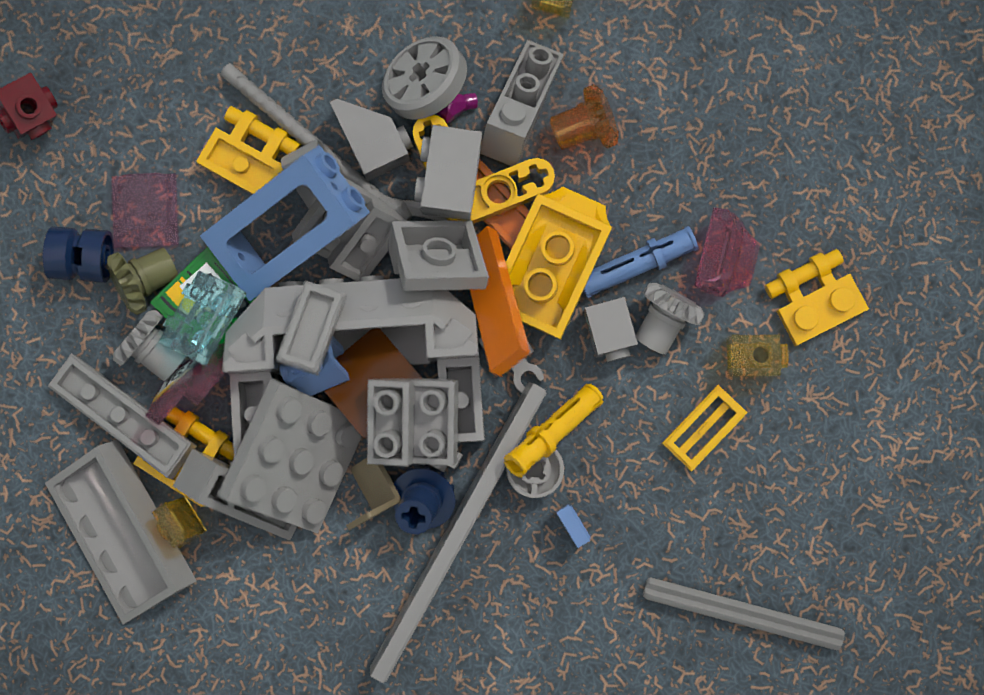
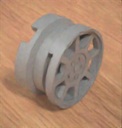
(541, 479)

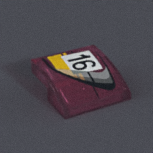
(188, 380)

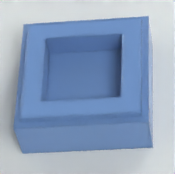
(573, 525)

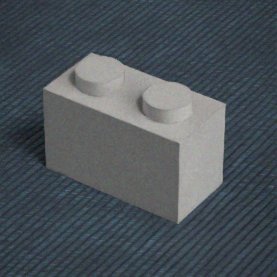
(450, 172)

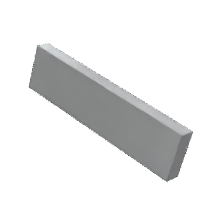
(121, 416)

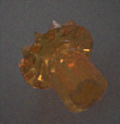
(586, 121)

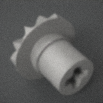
(666, 317)
(145, 349)

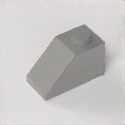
(373, 138)

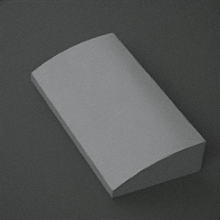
(118, 532)

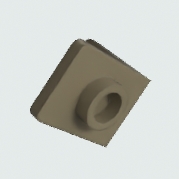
(377, 489)

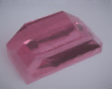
(727, 255)

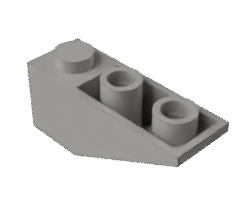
(520, 103)

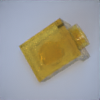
(178, 522)

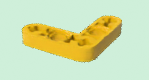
(482, 206)

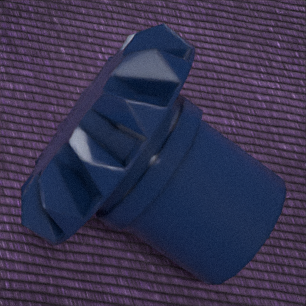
(425, 500)

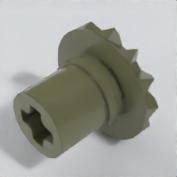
(140, 277)

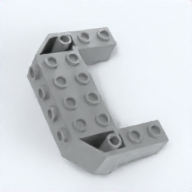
(421, 325)

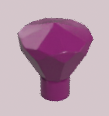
(458, 105)

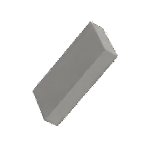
(311, 328)

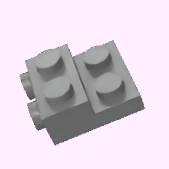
(437, 255)

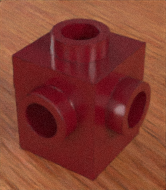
(28, 93)

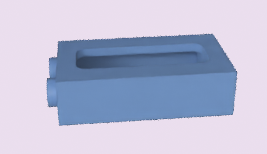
(322, 175)

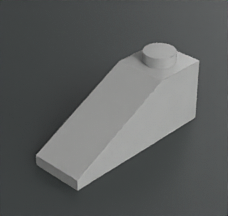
(201, 481)

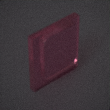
(145, 210)

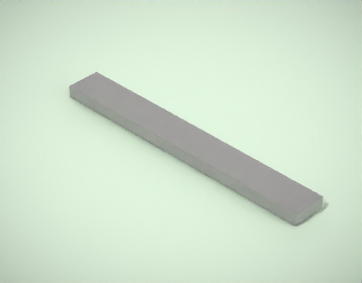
(456, 532)

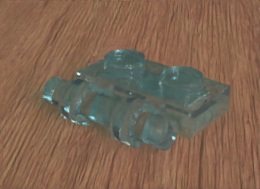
(202, 317)

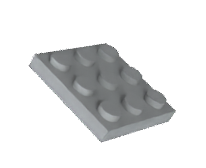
(291, 458)

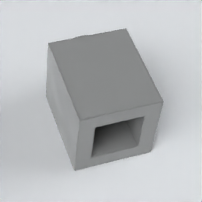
(611, 329)

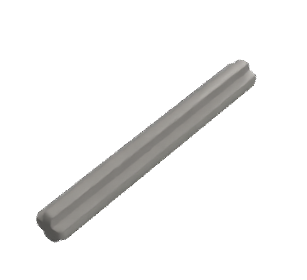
(743, 613)

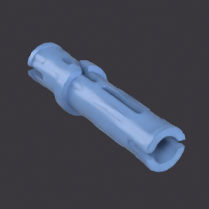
(641, 260)

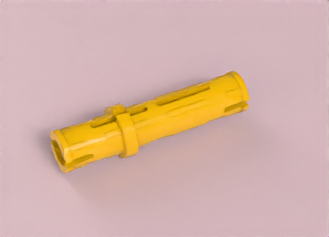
(542, 439)

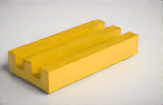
(680, 453)

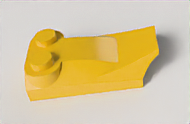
(556, 257)

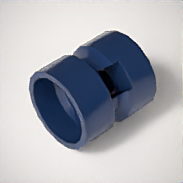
(73, 254)

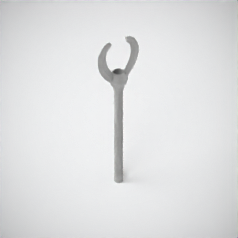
(285, 120)

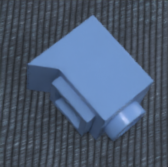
(330, 374)

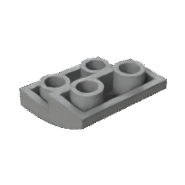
(412, 421)

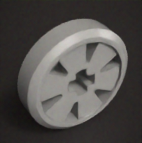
(419, 97)

